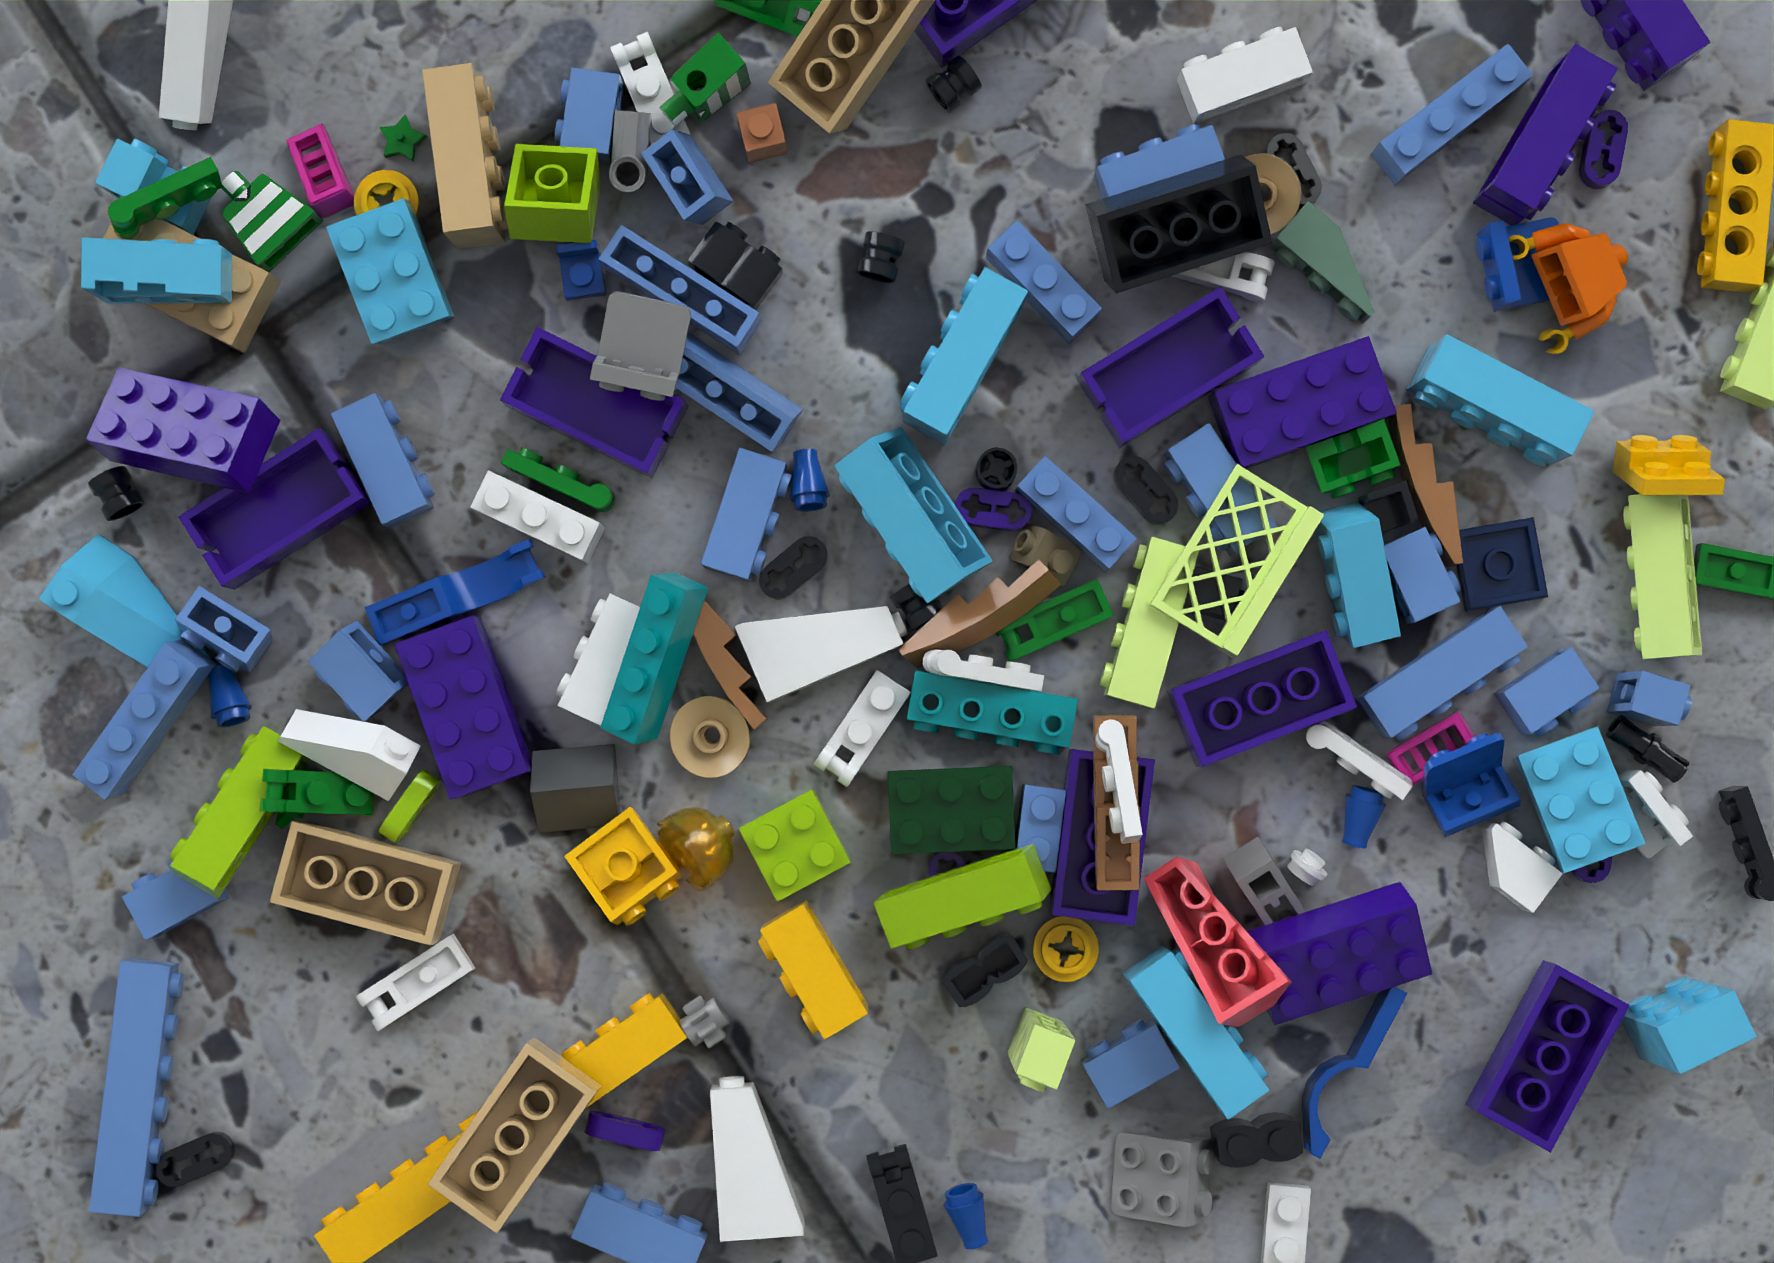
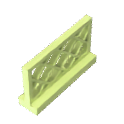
(1266, 581)

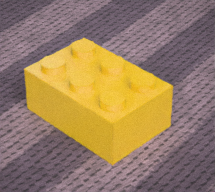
(812, 970)

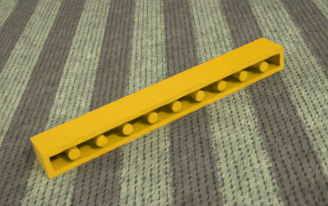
(408, 1199)

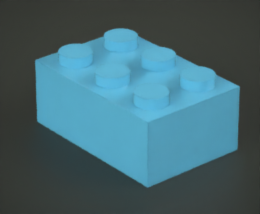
(390, 271)
(1579, 800)
(1687, 1024)

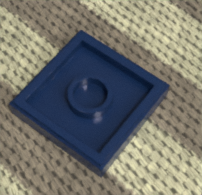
(1501, 565)

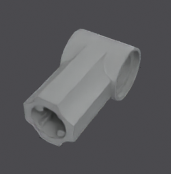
(629, 141)

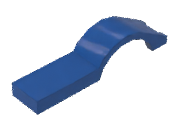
(454, 594)
(1359, 1055)

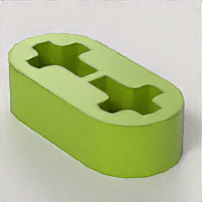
(410, 806)

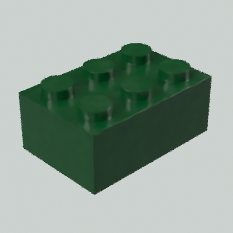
(951, 809)

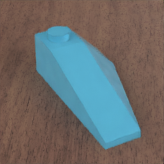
(114, 600)

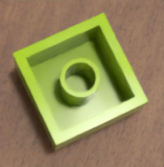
(553, 193)
(795, 845)

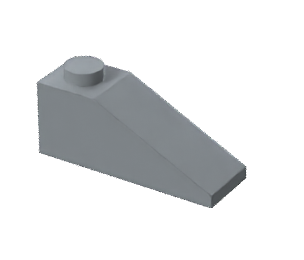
(1263, 882)

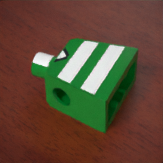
(716, 70)
(266, 218)

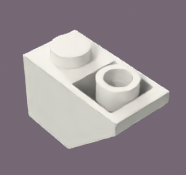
(1515, 869)

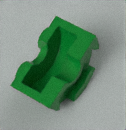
(1353, 458)

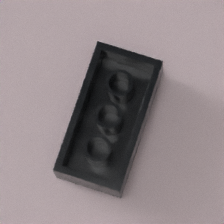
(1179, 223)

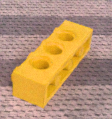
(1754, 147)

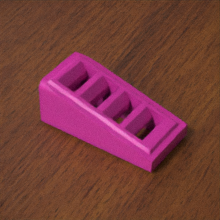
(331, 194)
(1398, 760)

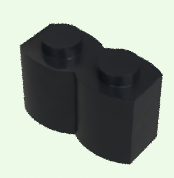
(735, 265)
(973, 976)
(1245, 1142)

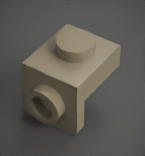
(1050, 549)

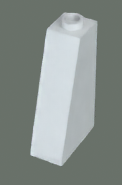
(193, 60)
(810, 648)
(750, 1174)

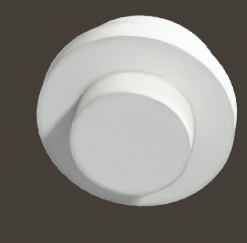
(1307, 866)

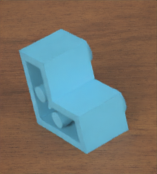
(138, 166)

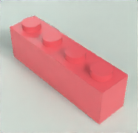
(1222, 955)

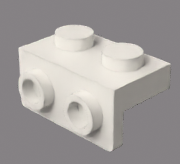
(1657, 820)

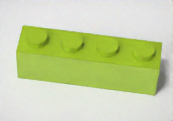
(233, 820)
(963, 897)

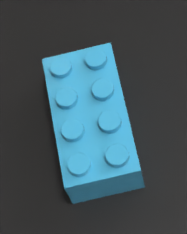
(964, 356)
(1499, 401)
(912, 514)
(1185, 1017)

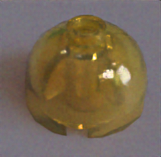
(699, 844)

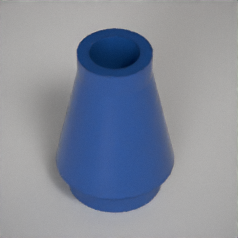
(808, 483)
(227, 698)
(1362, 813)
(967, 1213)

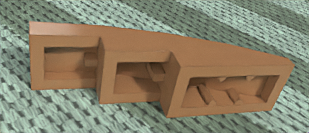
(1432, 500)
(965, 624)
(713, 638)
(1115, 862)

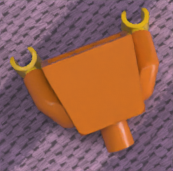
(1579, 277)

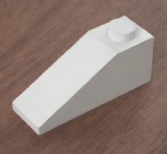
(352, 748)

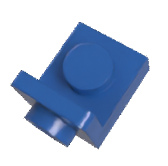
(581, 270)

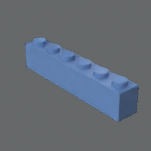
(135, 1087)

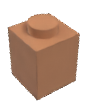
(762, 132)

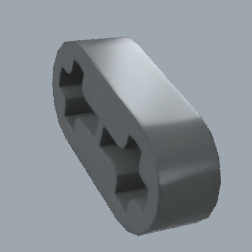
(1300, 163)

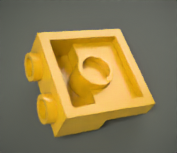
(1667, 466)
(624, 868)

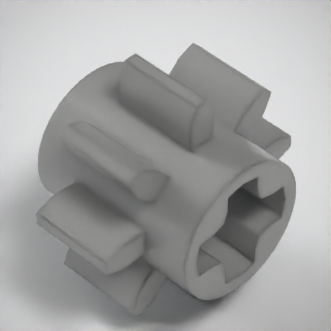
(704, 1021)

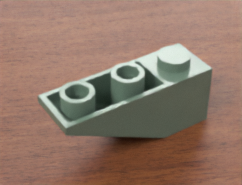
(1321, 253)

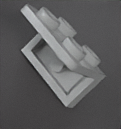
(641, 345)
(1162, 1179)

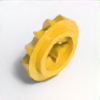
(383, 184)
(1076, 965)

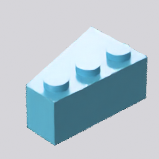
(156, 271)
(1357, 575)

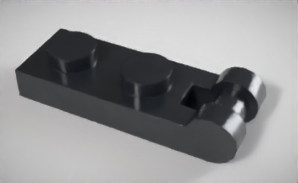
(1751, 843)
(902, 1207)

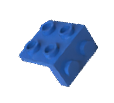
(1510, 282)
(1468, 784)

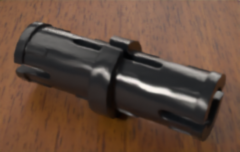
(1647, 748)

